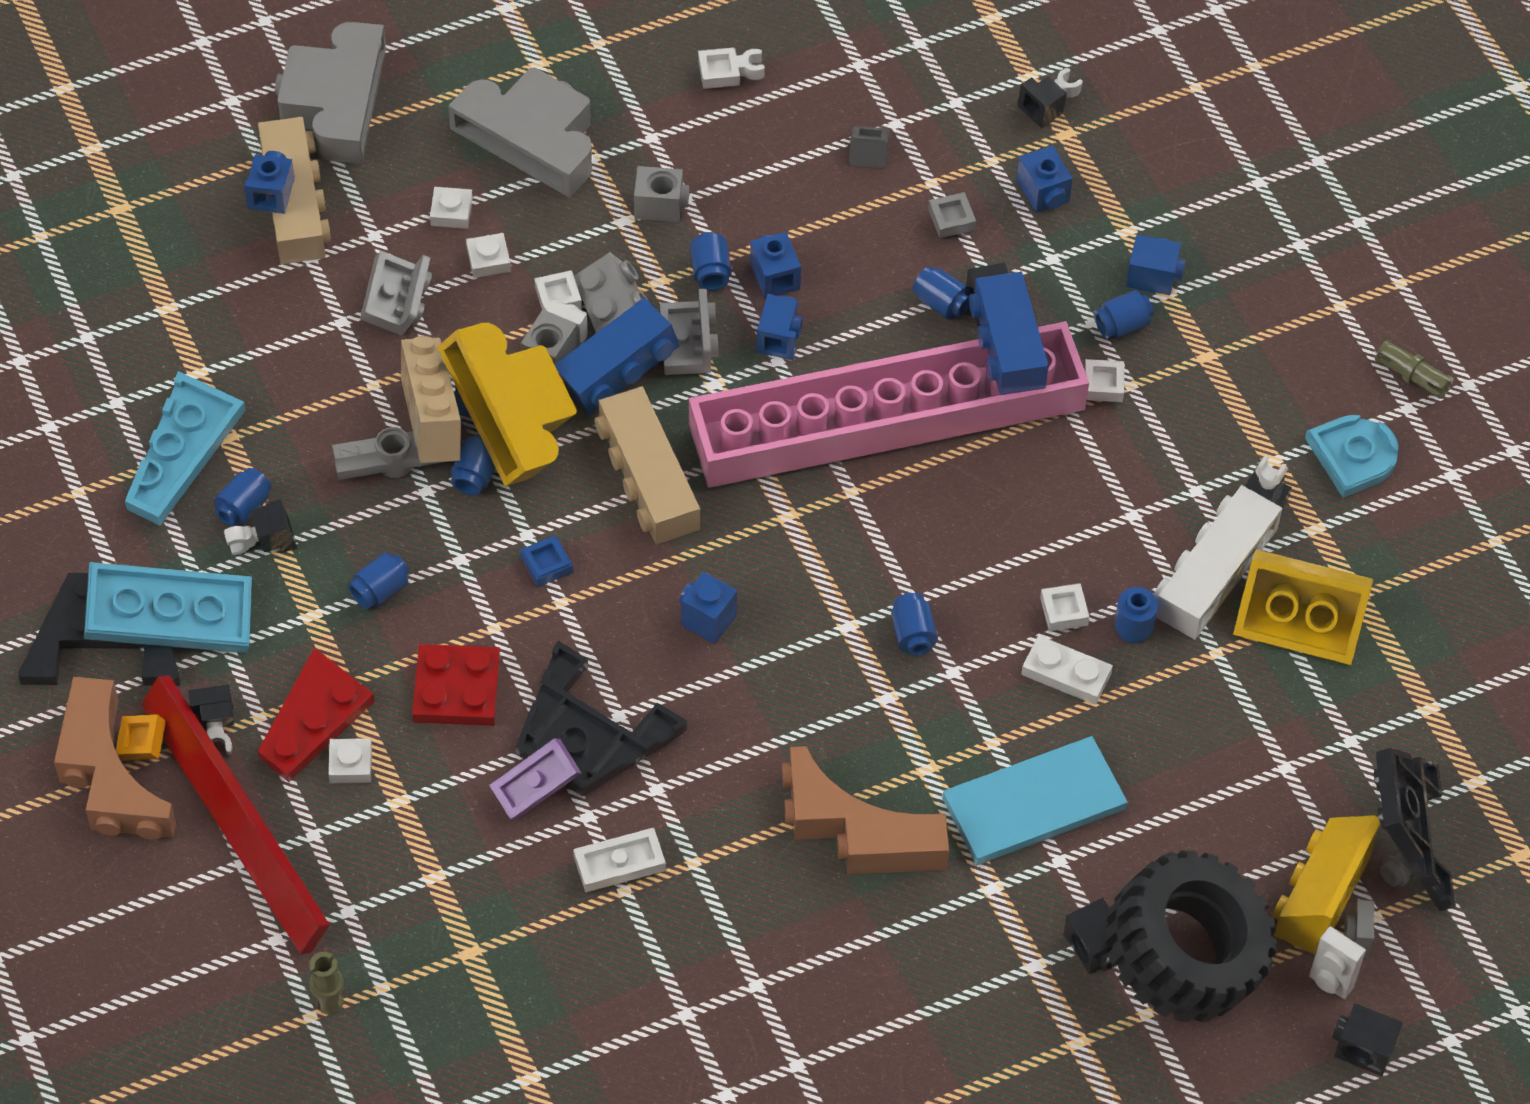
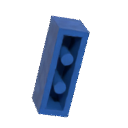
(1009, 333)
(617, 355)

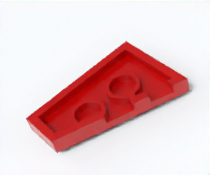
(314, 712)

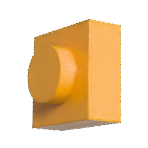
(140, 737)

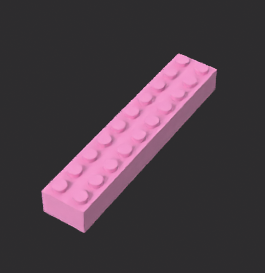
(873, 408)

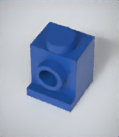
(269, 175)
(779, 327)

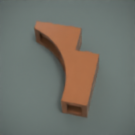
(89, 758)
(865, 834)

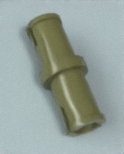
(1414, 369)
(326, 983)

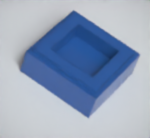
(546, 561)

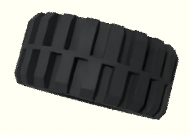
(1222, 905)

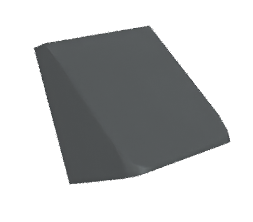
(868, 147)

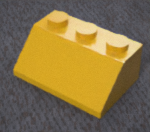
(1303, 606)
(1326, 880)

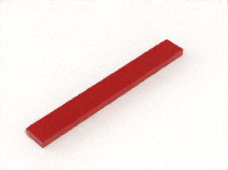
(236, 816)

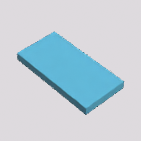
(168, 607)
(1034, 800)

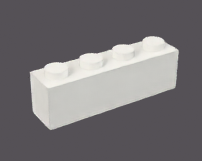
(1217, 561)

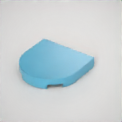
(1354, 452)

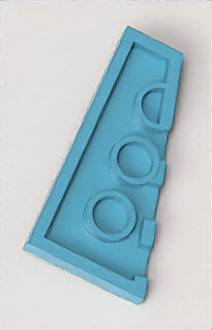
(188, 435)

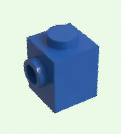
(1044, 179)
(775, 264)
(1155, 265)
(708, 607)

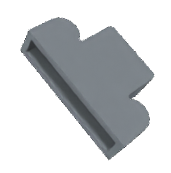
(335, 89)
(531, 126)

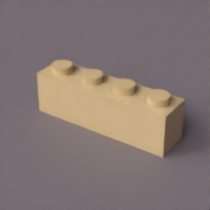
(299, 230)
(430, 400)
(648, 466)

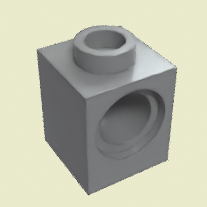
(660, 194)
(552, 332)

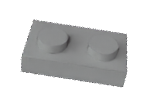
(608, 289)
(395, 292)
(692, 331)

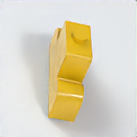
(509, 398)

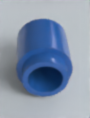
(710, 261)
(942, 292)
(1123, 315)
(474, 468)
(240, 496)
(379, 580)
(1136, 614)
(914, 624)

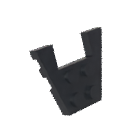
(65, 629)
(592, 739)
(1404, 792)

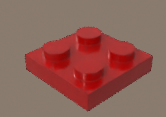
(456, 684)

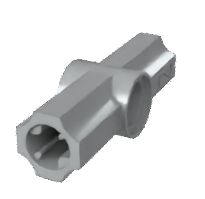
(374, 455)

